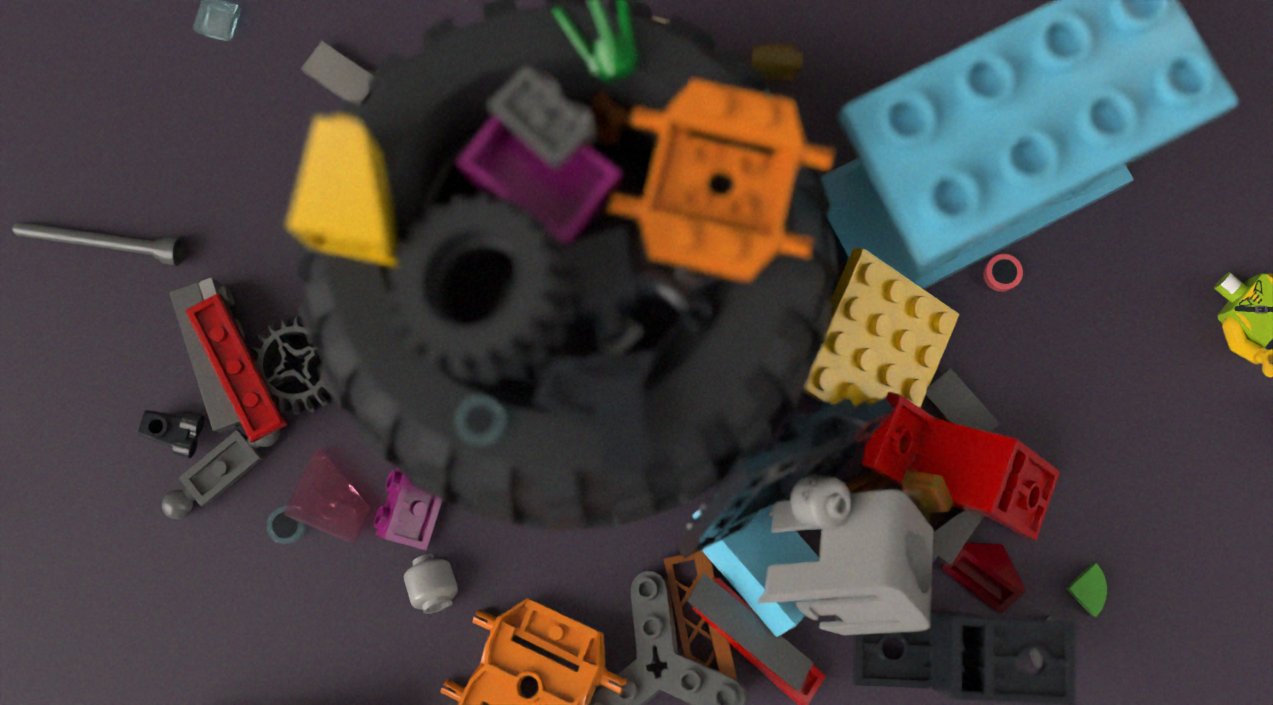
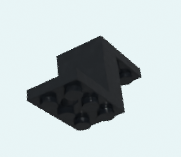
(975, 659)

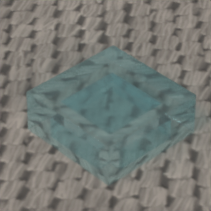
(216, 19)

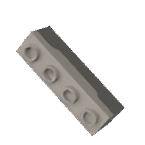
(218, 406)

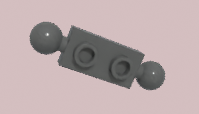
(215, 473)

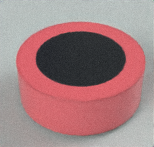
(1003, 272)

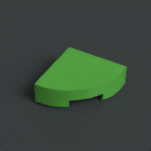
(1090, 589)

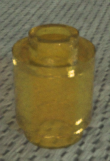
(777, 60)

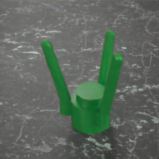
(612, 57)

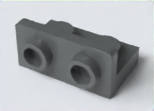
(543, 118)

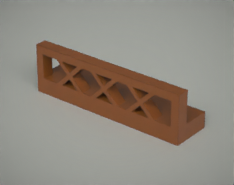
(721, 646)

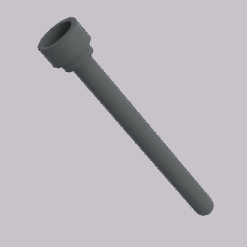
(168, 249)

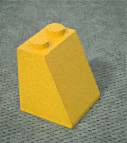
(345, 194)

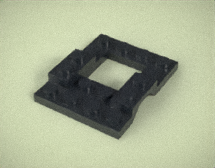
(808, 446)

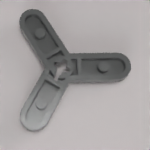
(684, 677)

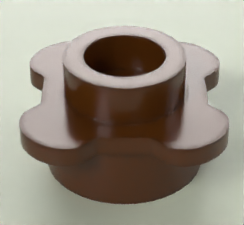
(617, 118)

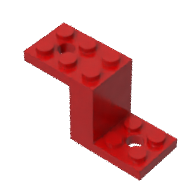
(980, 468)

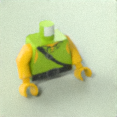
(1249, 317)

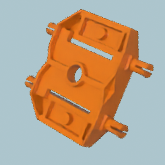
(688, 164)
(508, 662)

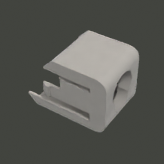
(871, 563)

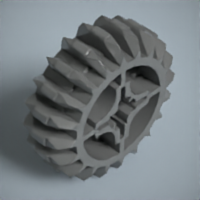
(285, 373)

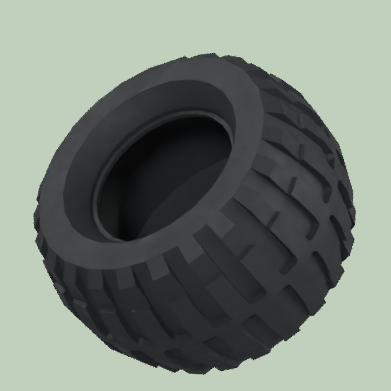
(703, 394)

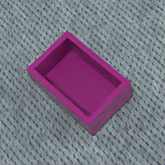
(562, 198)

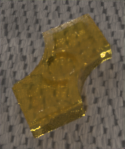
(927, 493)

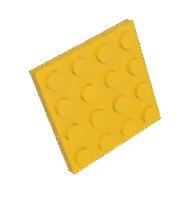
(879, 336)

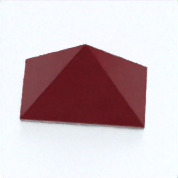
(988, 574)

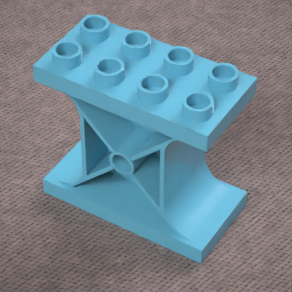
(1017, 132)

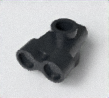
(177, 432)

